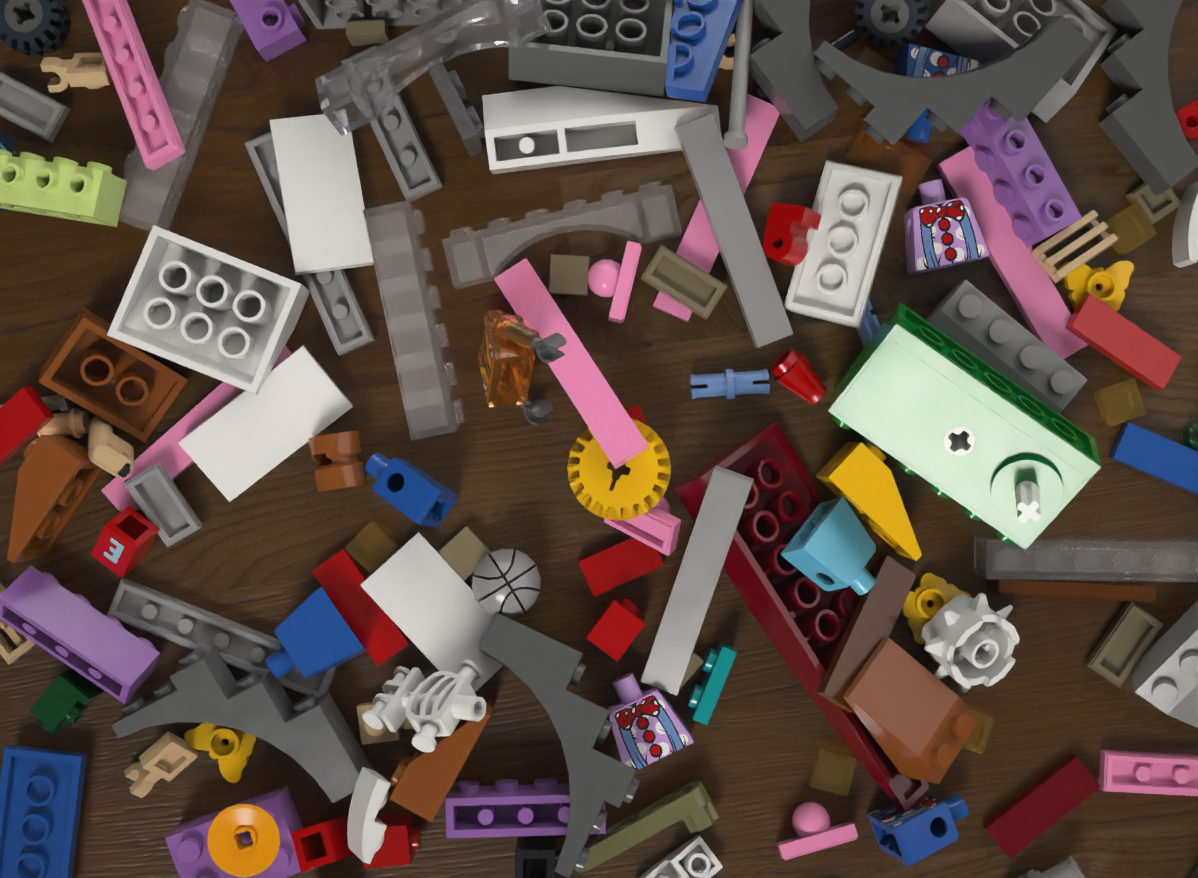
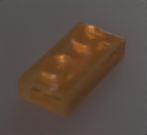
(889, 158)

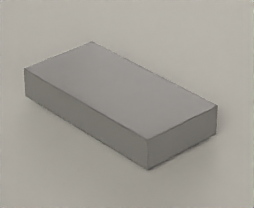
(31, 108)
(163, 503)

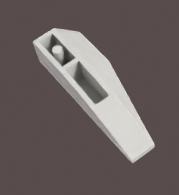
(580, 126)

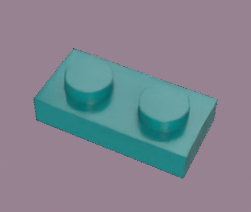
(717, 667)

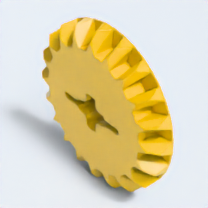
(632, 493)

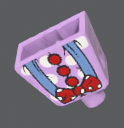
(941, 232)
(645, 724)

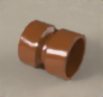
(337, 461)

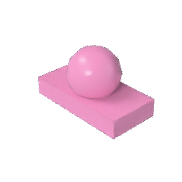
(611, 279)
(654, 528)
(814, 832)

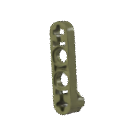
(687, 803)

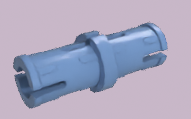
(729, 384)

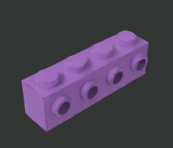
(271, 25)
(1020, 175)
(78, 633)
(508, 809)

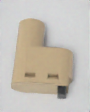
(108, 449)

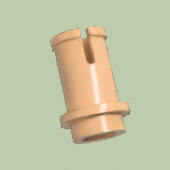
(69, 423)

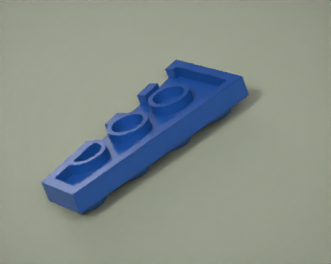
(697, 45)

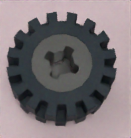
(892, 28)
(35, 31)

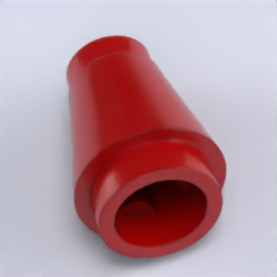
(798, 376)

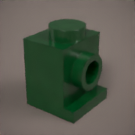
(64, 701)

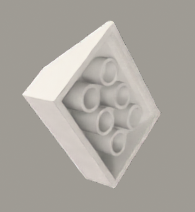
(208, 310)

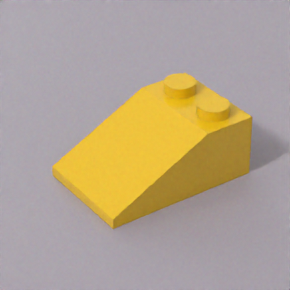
(872, 493)

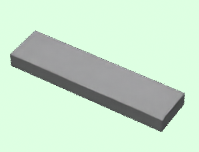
(403, 147)

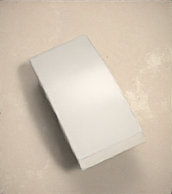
(1186, 229)
(364, 829)
(687, 861)

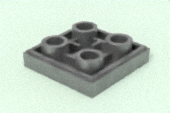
(454, 98)

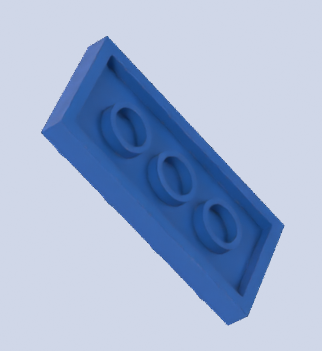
(40, 811)

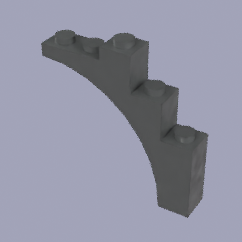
(786, 67)
(1012, 83)
(1144, 117)
(208, 693)
(593, 776)

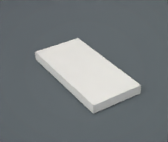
(320, 195)
(847, 246)
(264, 429)
(433, 608)

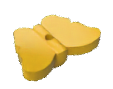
(1111, 280)
(915, 605)
(231, 757)

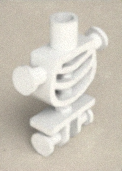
(430, 704)

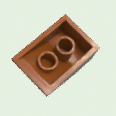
(111, 376)
(48, 494)
(910, 713)
(426, 777)

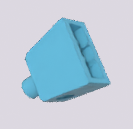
(833, 548)

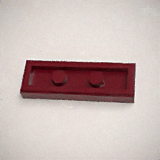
(1041, 806)

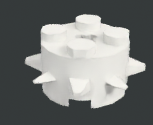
(971, 641)

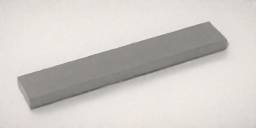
(733, 230)
(329, 289)
(697, 579)
(204, 631)

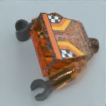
(508, 360)

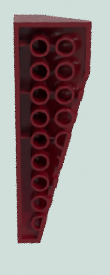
(788, 605)

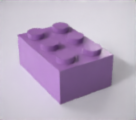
(190, 848)

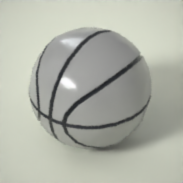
(506, 582)

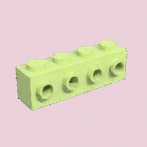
(60, 188)

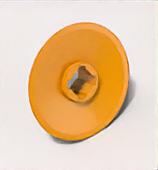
(227, 846)

